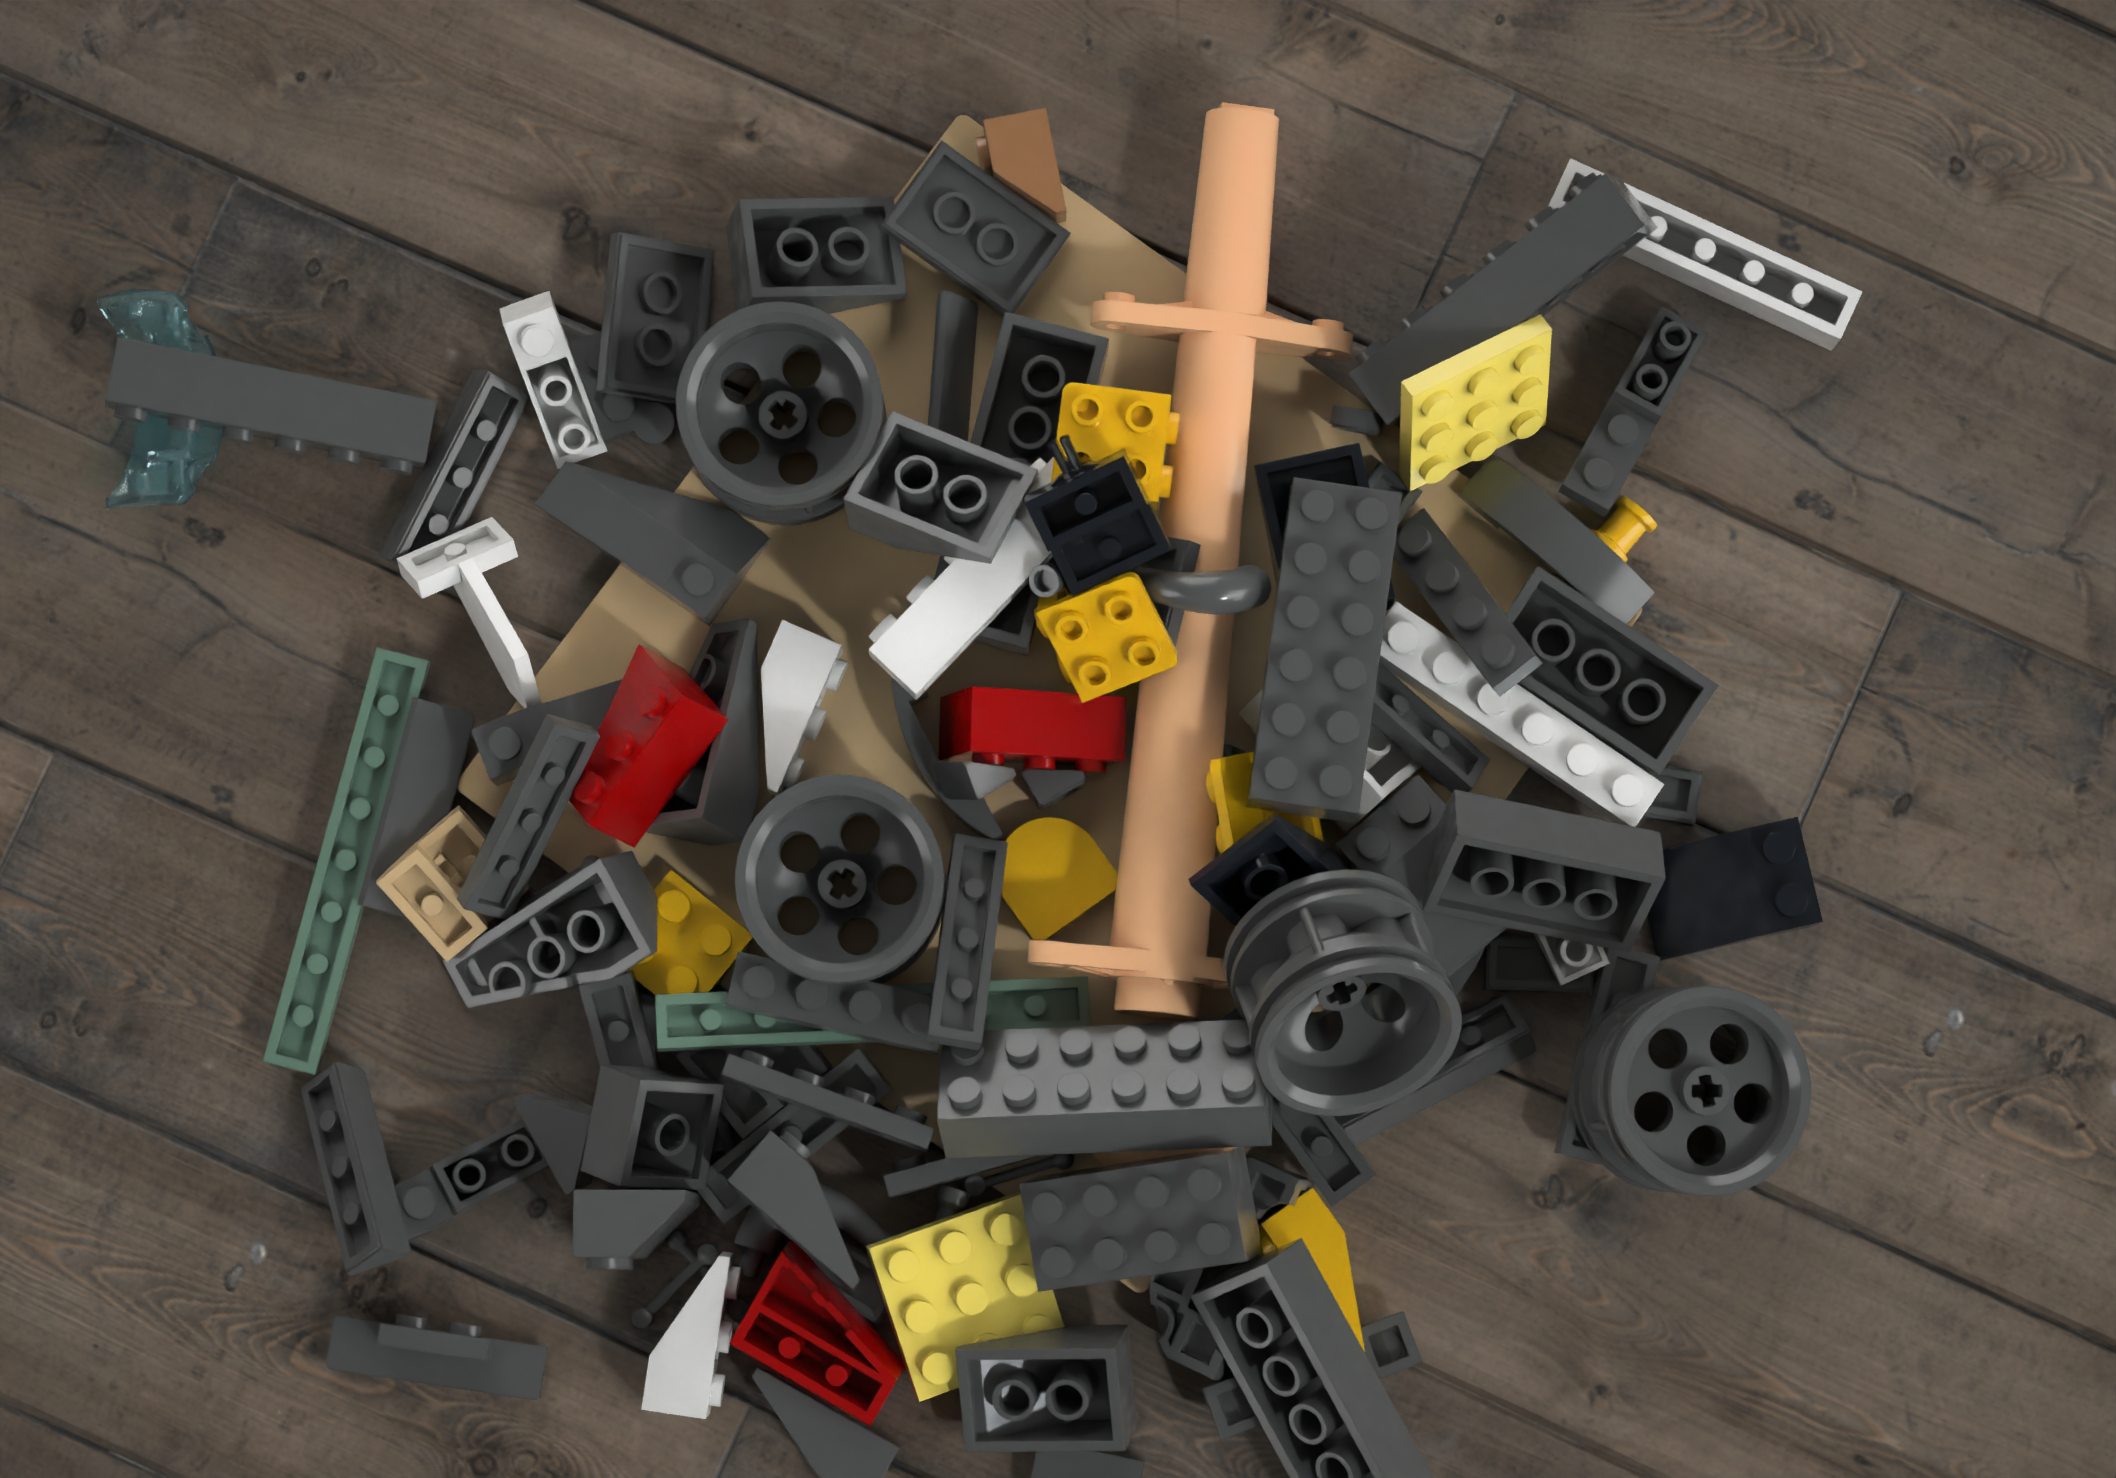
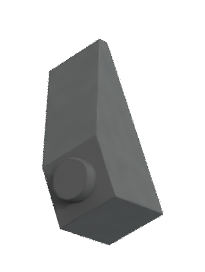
(508, 739)
(828, 1439)

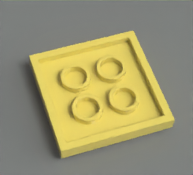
(1474, 403)
(960, 1286)

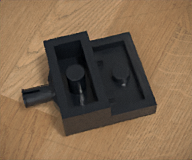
(1095, 518)

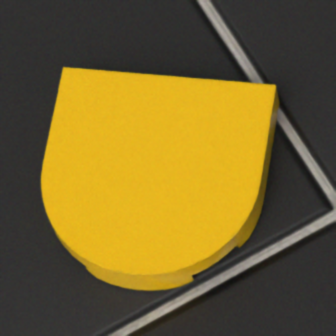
(1054, 875)

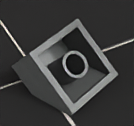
(652, 1128)

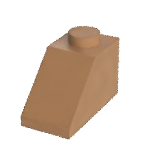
(1024, 159)

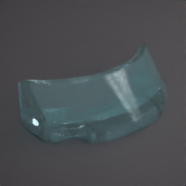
(162, 460)

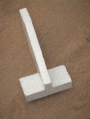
(460, 563)

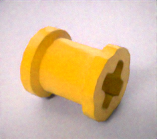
(1625, 527)

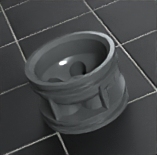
(762, 342)
(820, 811)
(1322, 946)
(1616, 1070)

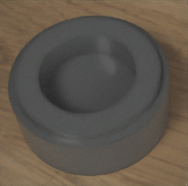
(1356, 420)

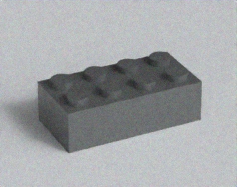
(1607, 673)
(1141, 1218)

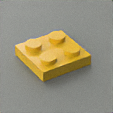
(693, 942)

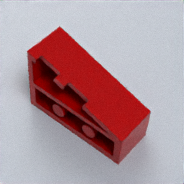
(1032, 729)
(645, 747)
(818, 1338)

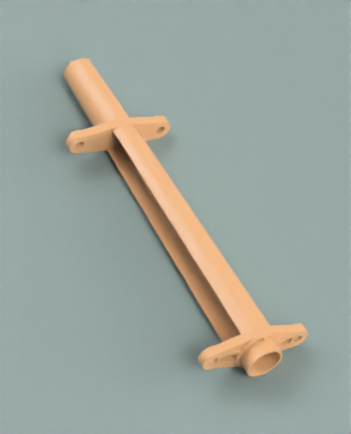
(1181, 712)

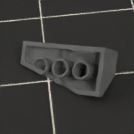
(668, 540)
(723, 787)
(567, 938)

